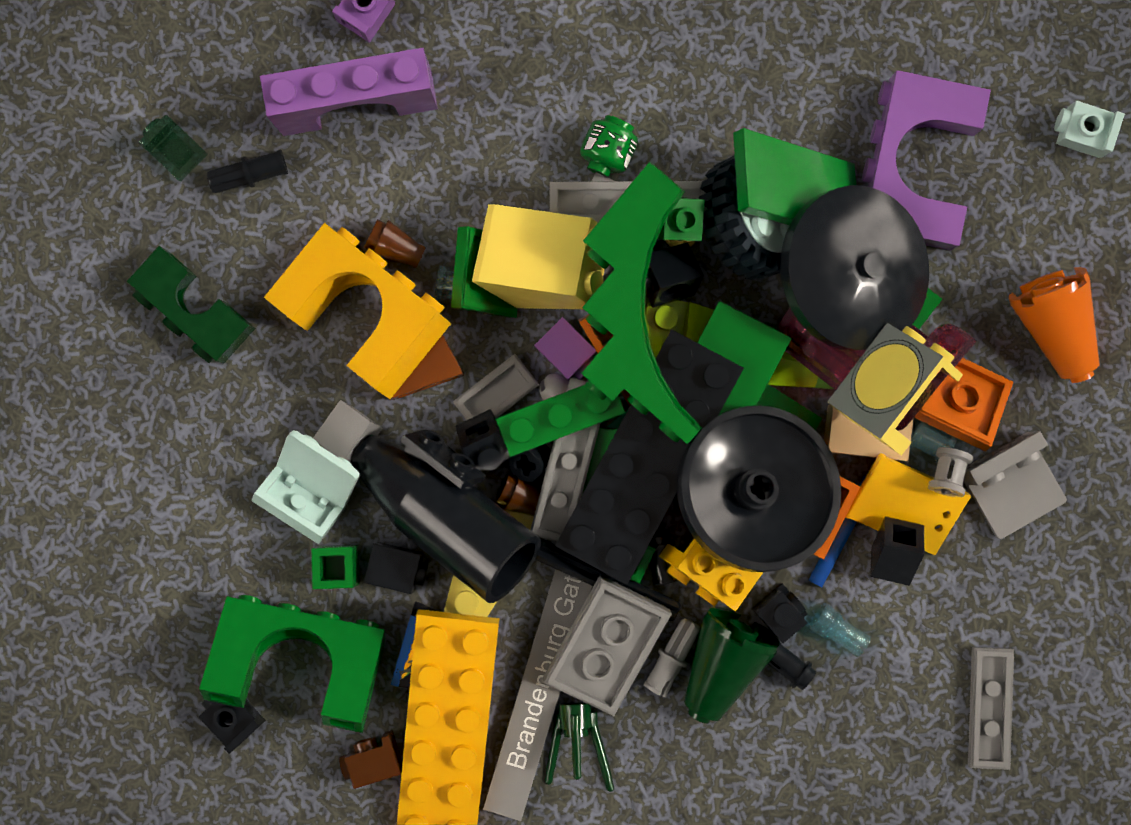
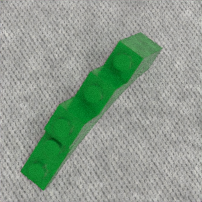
(618, 306)

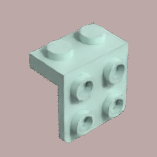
(307, 487)

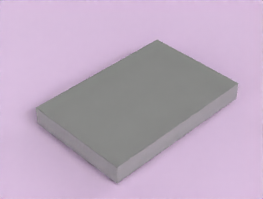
(607, 645)

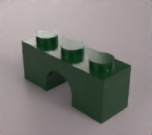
(163, 283)

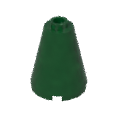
(726, 663)

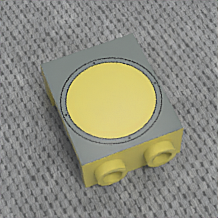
(889, 383)

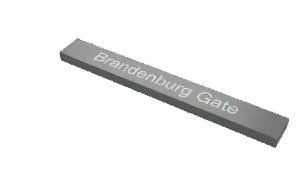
(534, 701)

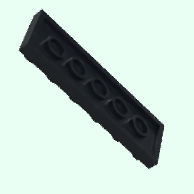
(642, 464)

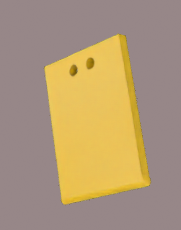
(903, 494)

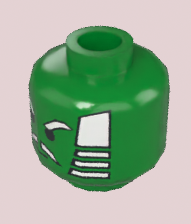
(609, 146)

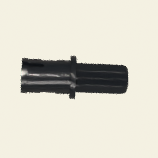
(247, 172)

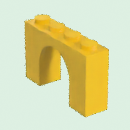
(407, 322)

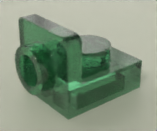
(172, 147)

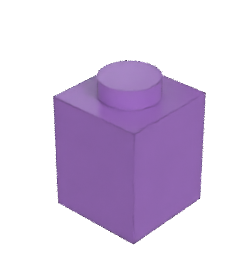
(566, 349)

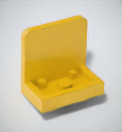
(714, 578)

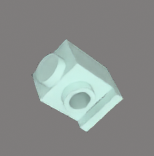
(1075, 135)

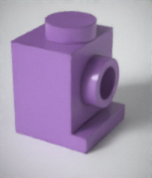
(363, 20)

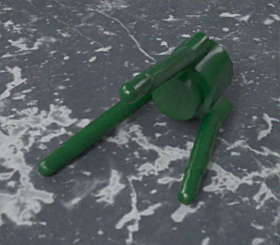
(575, 721)

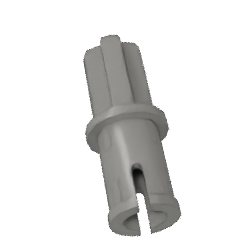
(672, 658)

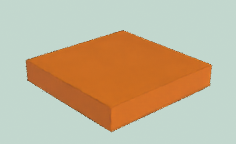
(970, 406)

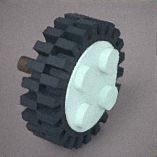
(747, 240)

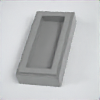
(497, 390)

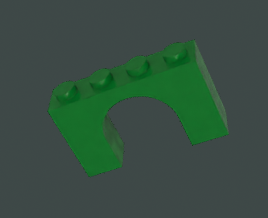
(251, 628)

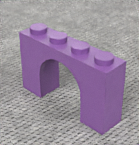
(301, 95)
(916, 103)

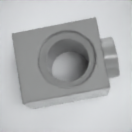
(345, 430)

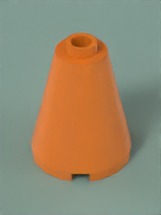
(1061, 321)

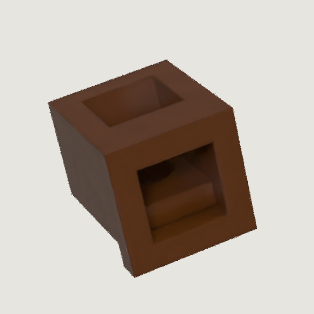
(372, 760)

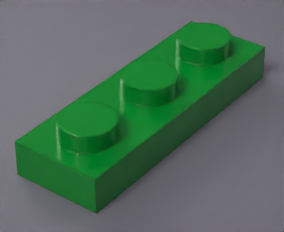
(555, 419)

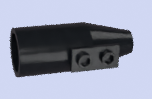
(434, 504)

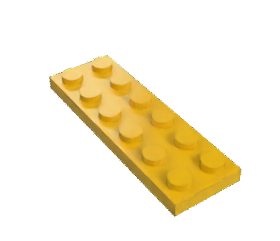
(447, 718)

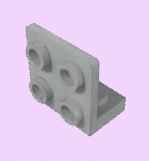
(1014, 484)

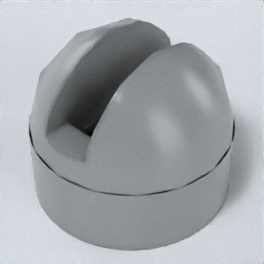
(553, 385)

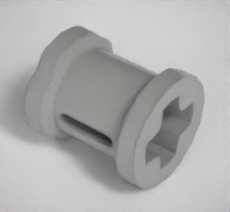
(950, 457)

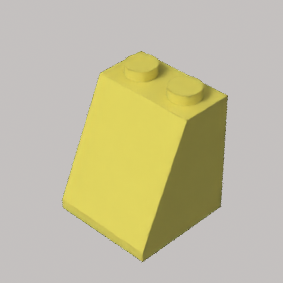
(536, 258)

